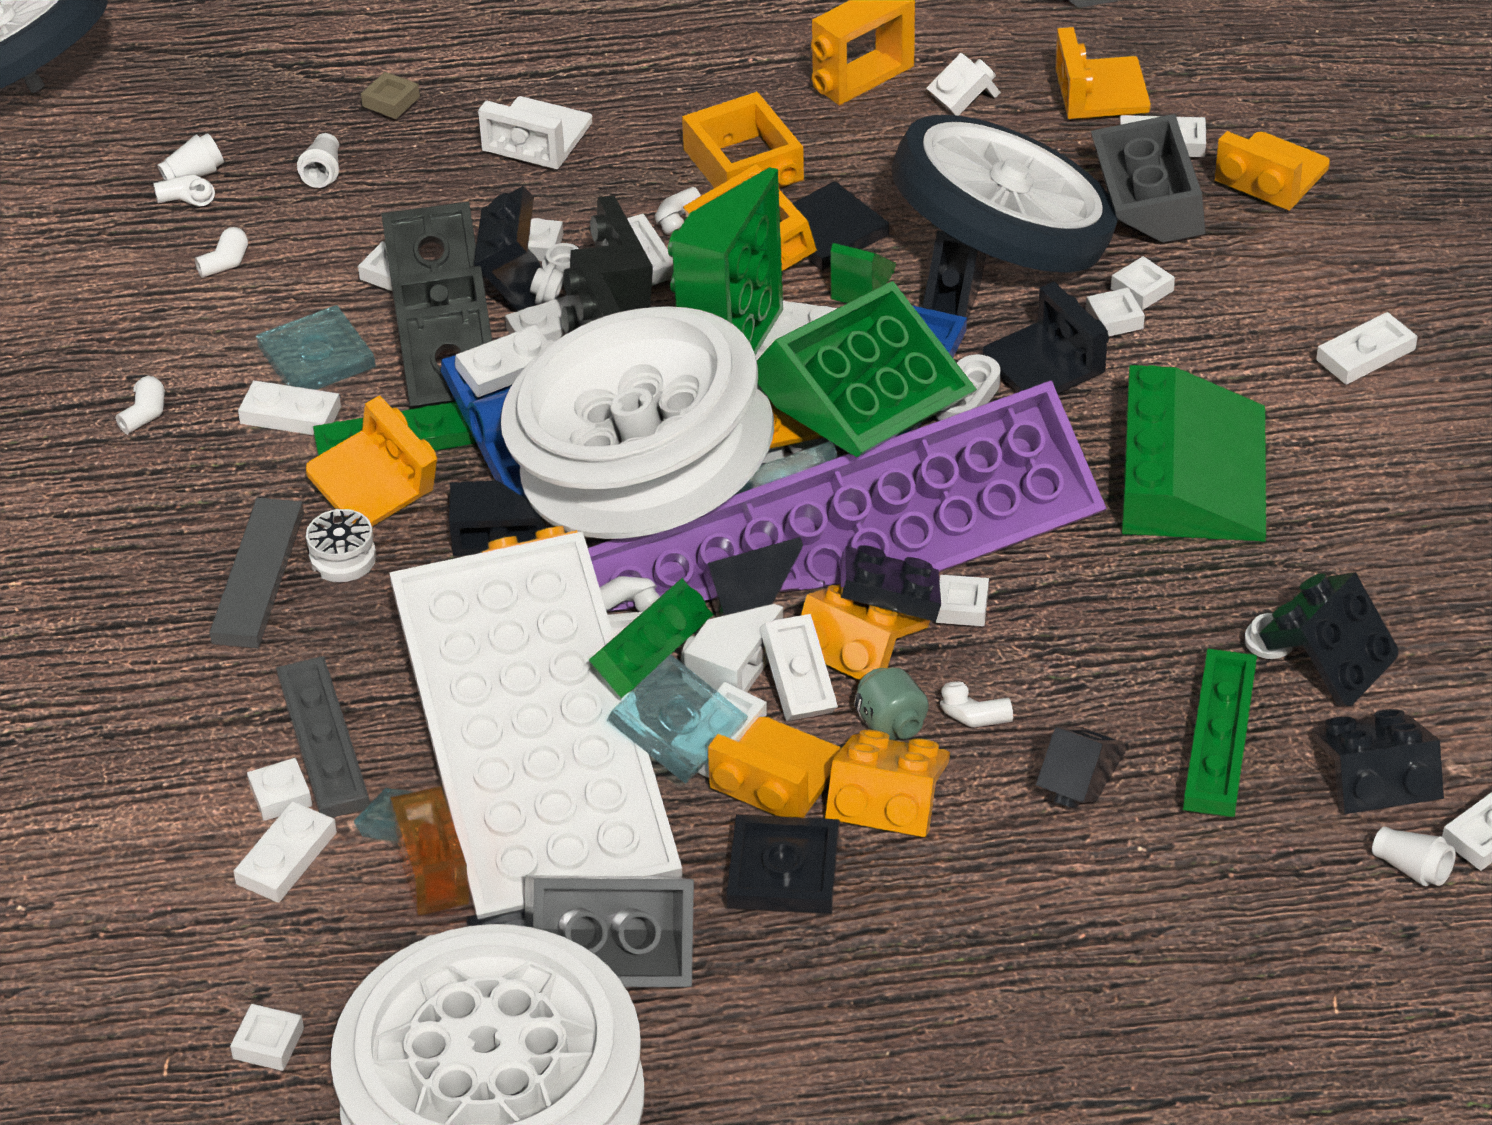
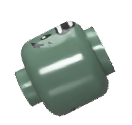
(890, 702)

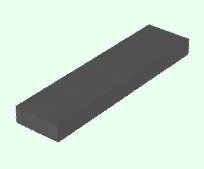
(257, 573)
(323, 737)

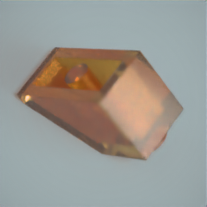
(430, 851)

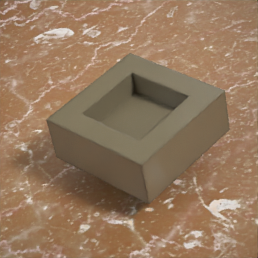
(390, 95)

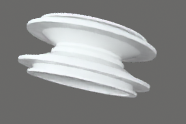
(638, 422)
(489, 1034)

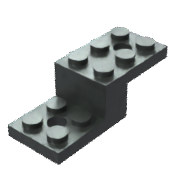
(609, 276)
(436, 301)

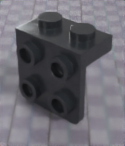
(504, 247)
(1060, 347)
(1338, 631)
(1382, 760)

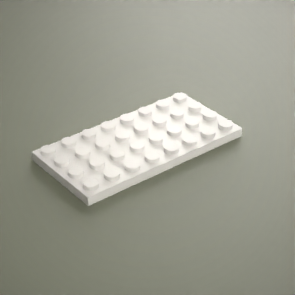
(524, 722)

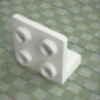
(532, 130)

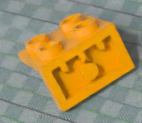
(1098, 85)

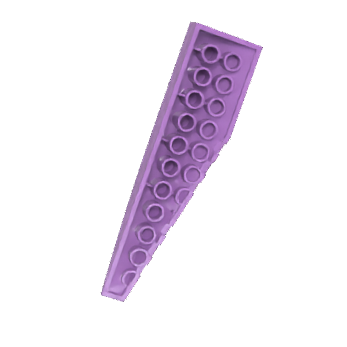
(921, 495)

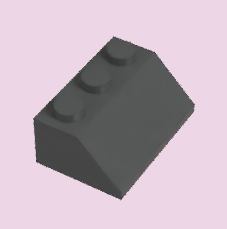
(1151, 178)
(627, 921)

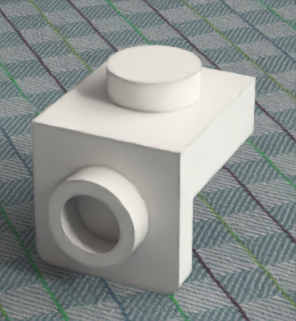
(962, 83)

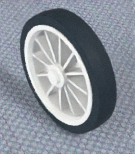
(38, 32)
(1004, 193)

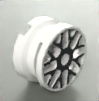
(341, 549)

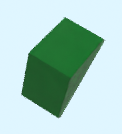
(857, 272)

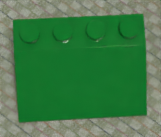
(732, 257)
(862, 372)
(1192, 458)

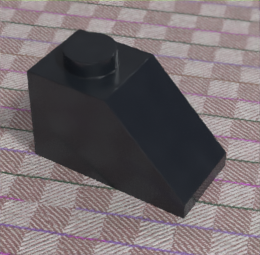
(953, 276)
(487, 513)
(750, 577)
(1079, 765)

